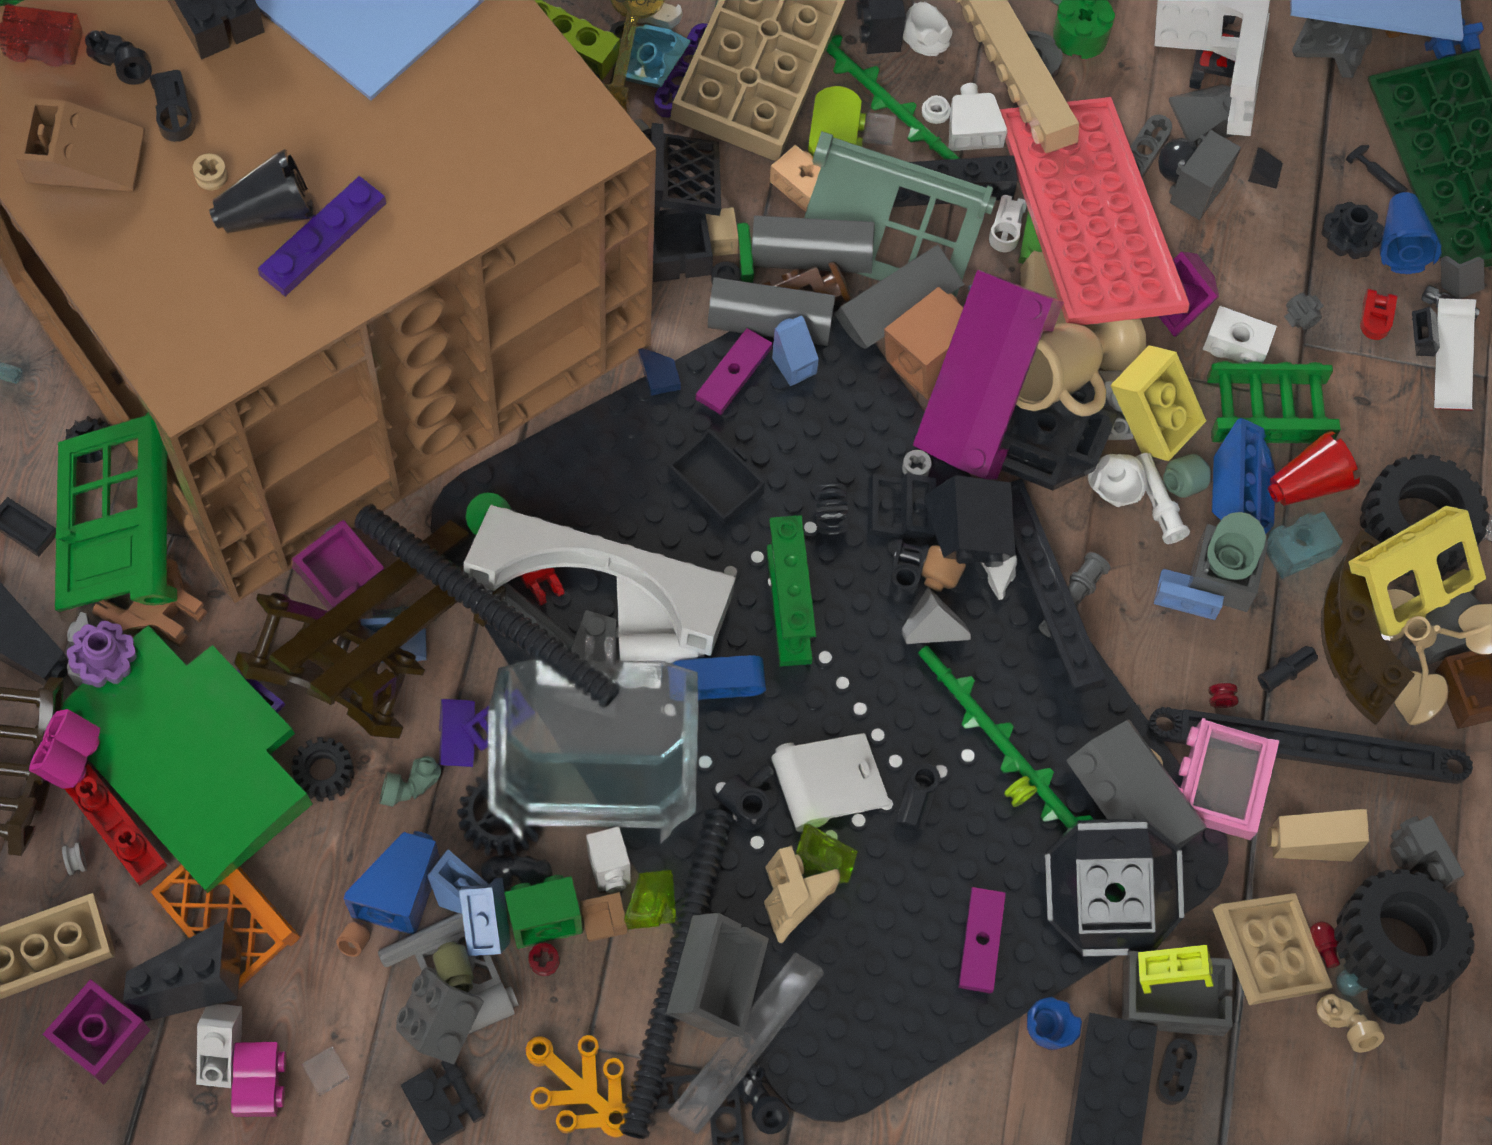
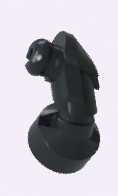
(130, 63)
(525, 868)
(768, 1111)

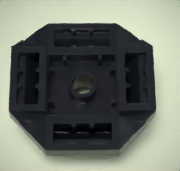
(1059, 454)
(1106, 853)

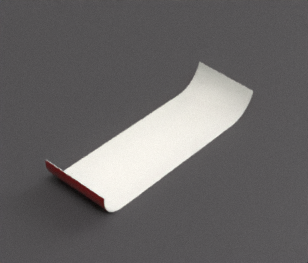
(1455, 354)

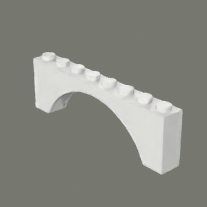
(519, 544)

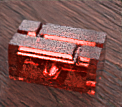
(40, 35)

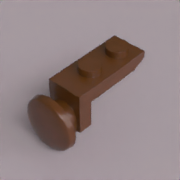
(830, 284)

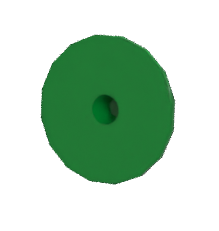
(478, 508)

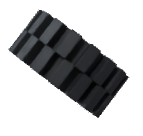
(317, 751)

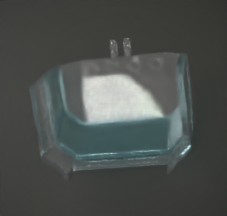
(579, 764)

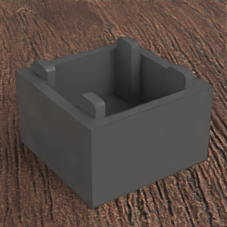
(1204, 174)
(1237, 593)

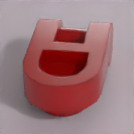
(1374, 321)

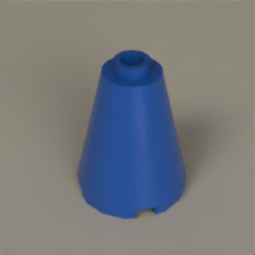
(1408, 236)

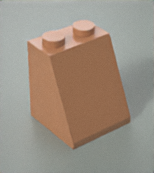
(921, 338)

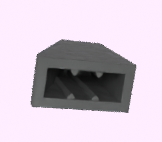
(1446, 618)

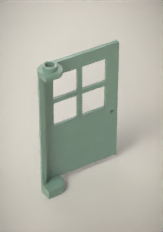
(864, 186)

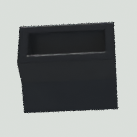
(1425, 318)

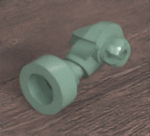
(423, 775)

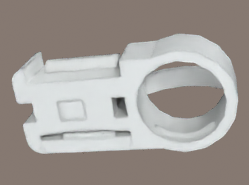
(1009, 221)

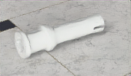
(1164, 509)

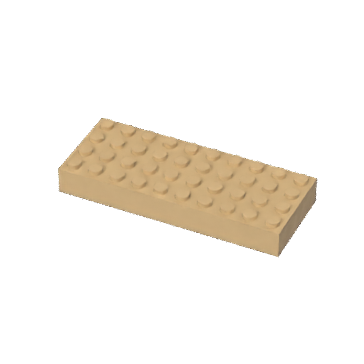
(755, 70)

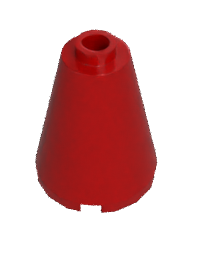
(1316, 472)

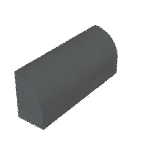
(811, 243)
(894, 295)
(762, 307)

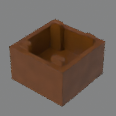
(1468, 687)

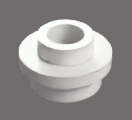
(936, 103)

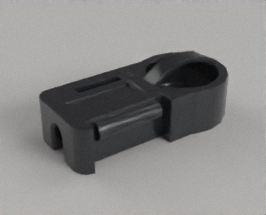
(172, 101)

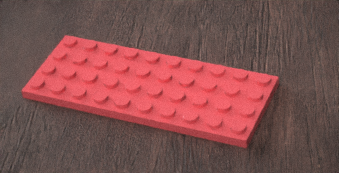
(1096, 220)

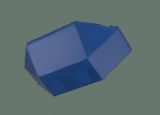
(1243, 474)

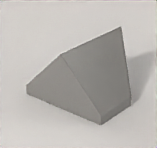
(933, 622)

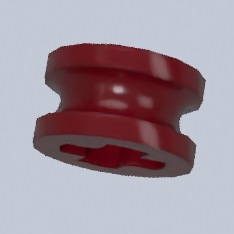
(1223, 695)
(551, 966)

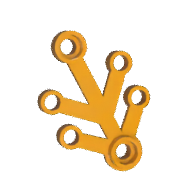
(583, 1090)

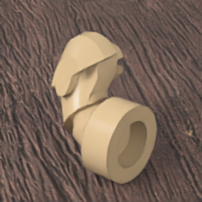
(1363, 1033)

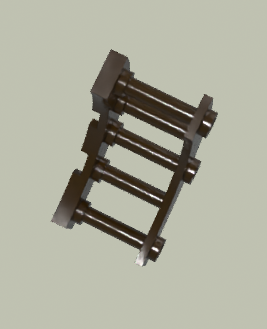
(1354, 642)
(260, 667)
(48, 700)

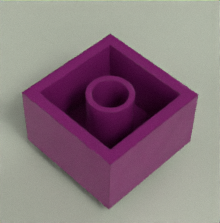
(96, 1032)

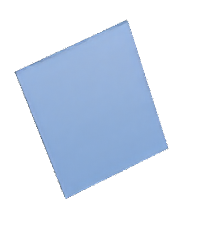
(367, 39)

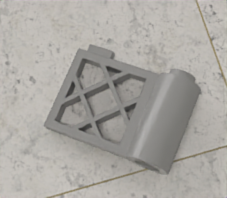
(497, 1000)

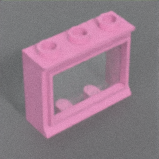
(1227, 777)

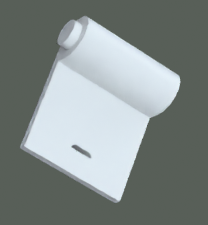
(646, 629)
(829, 779)

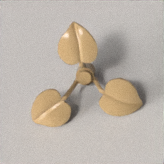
(1428, 693)

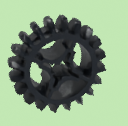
(478, 830)

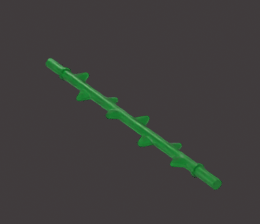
(883, 99)
(1000, 735)

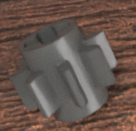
(1304, 311)

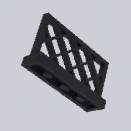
(666, 170)

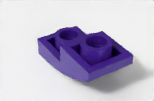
(455, 743)

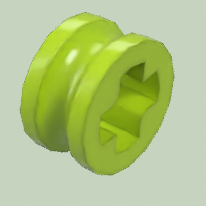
(1020, 791)

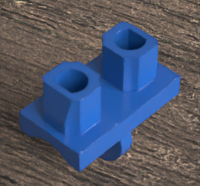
(1445, 47)

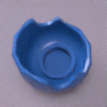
(1053, 1024)

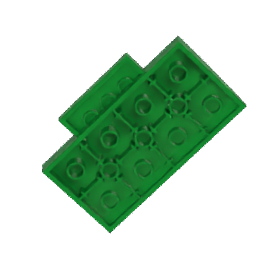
(193, 756)

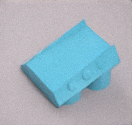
(654, 55)

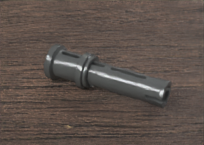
(1084, 581)

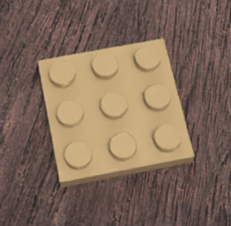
(1272, 948)

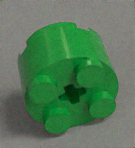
(1083, 27)

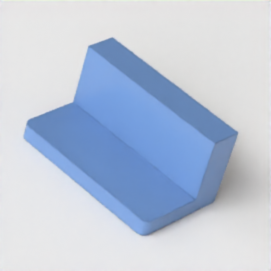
(1175, 594)
(485, 918)

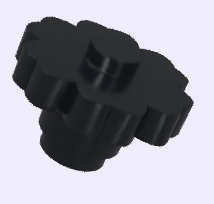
(1352, 230)

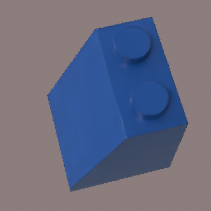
(396, 884)

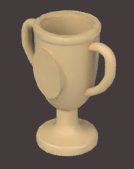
(1072, 358)

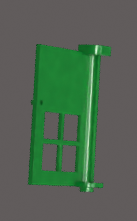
(122, 549)

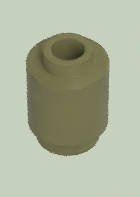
(454, 966)

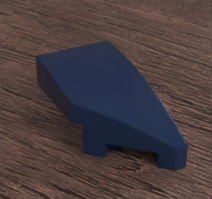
(659, 372)

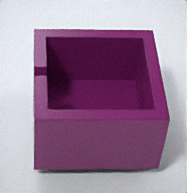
(336, 565)

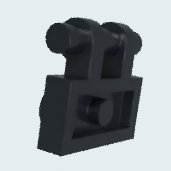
(433, 1106)

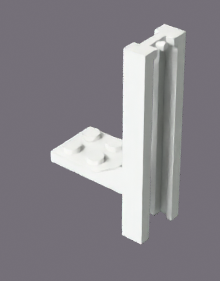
(1199, 27)

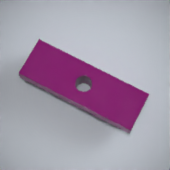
(743, 359)
(983, 921)

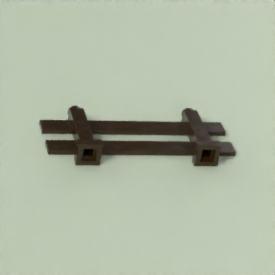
(356, 667)

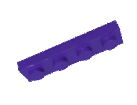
(321, 236)

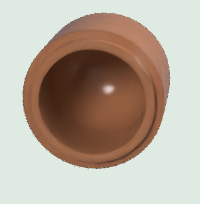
(356, 934)

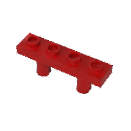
(116, 827)

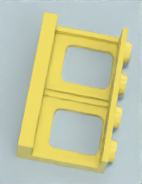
(1418, 550)

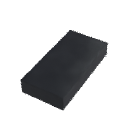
(25, 527)

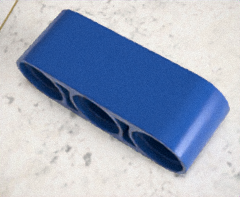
(727, 676)

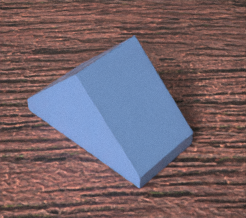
(448, 878)

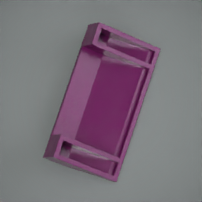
(984, 374)

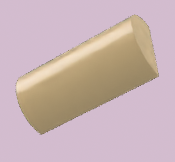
(53, 944)

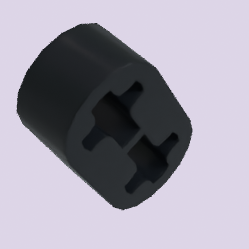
(1168, 1069)

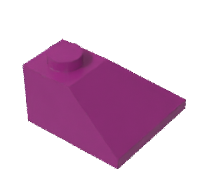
(1199, 288)

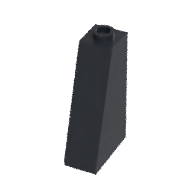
(26, 644)

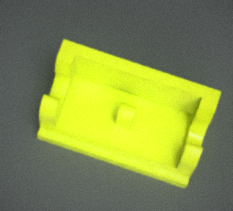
(1175, 966)

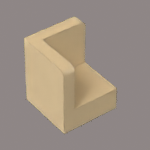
(723, 232)

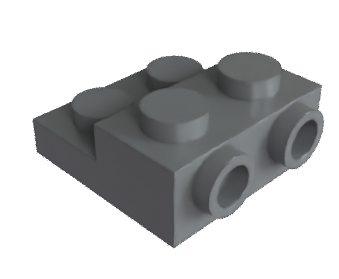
(1423, 848)

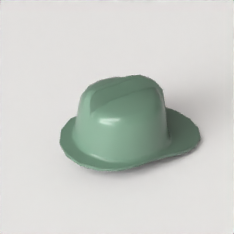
(1236, 546)

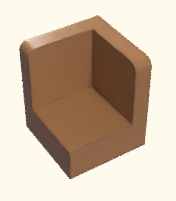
(603, 917)

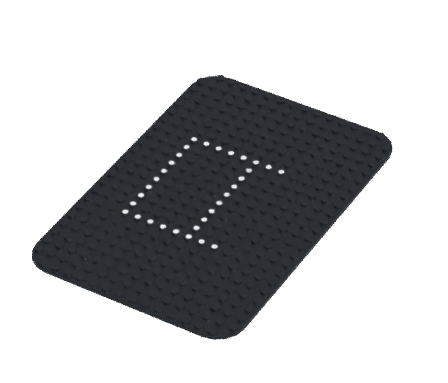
(899, 925)

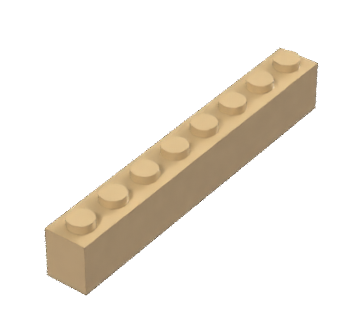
(1023, 72)

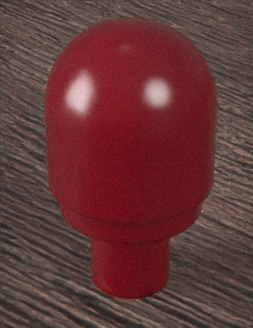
(1325, 943)

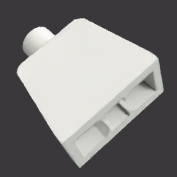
(975, 121)

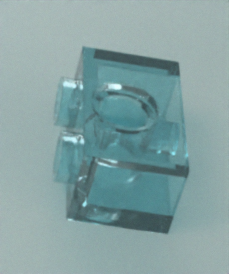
(1292, 557)

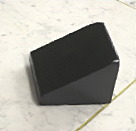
(1265, 169)

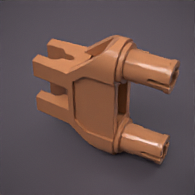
(157, 617)

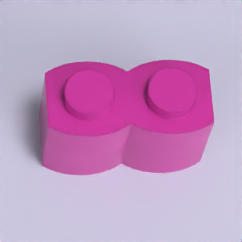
(65, 749)
(257, 1079)

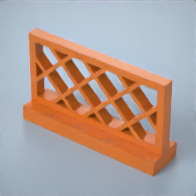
(252, 900)

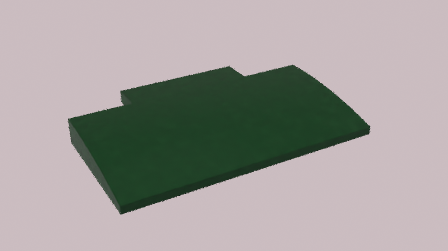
(1444, 142)

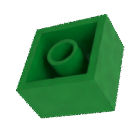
(543, 911)

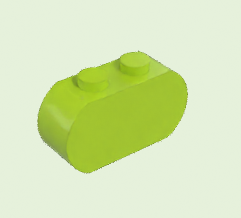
(838, 114)

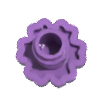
(101, 654)

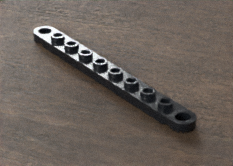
(1328, 746)

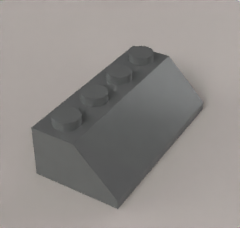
(1133, 783)

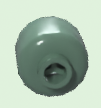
(1187, 475)

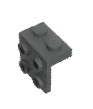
(1334, 40)
(437, 1017)

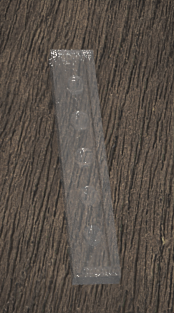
(739, 1053)

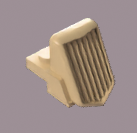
(791, 894)

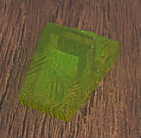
(825, 853)
(652, 901)

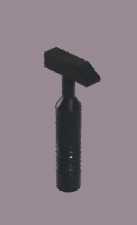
(1376, 170)

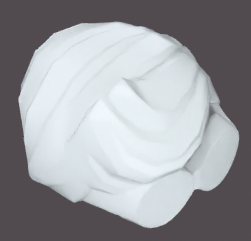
(926, 29)
(1119, 479)

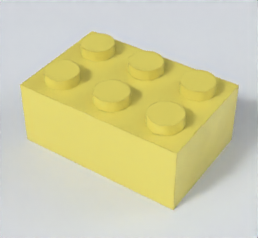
(1158, 402)

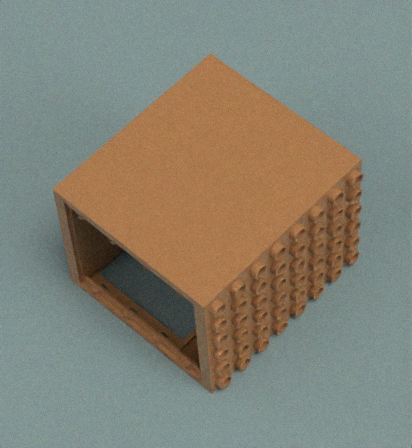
(441, 325)

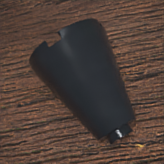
(264, 197)

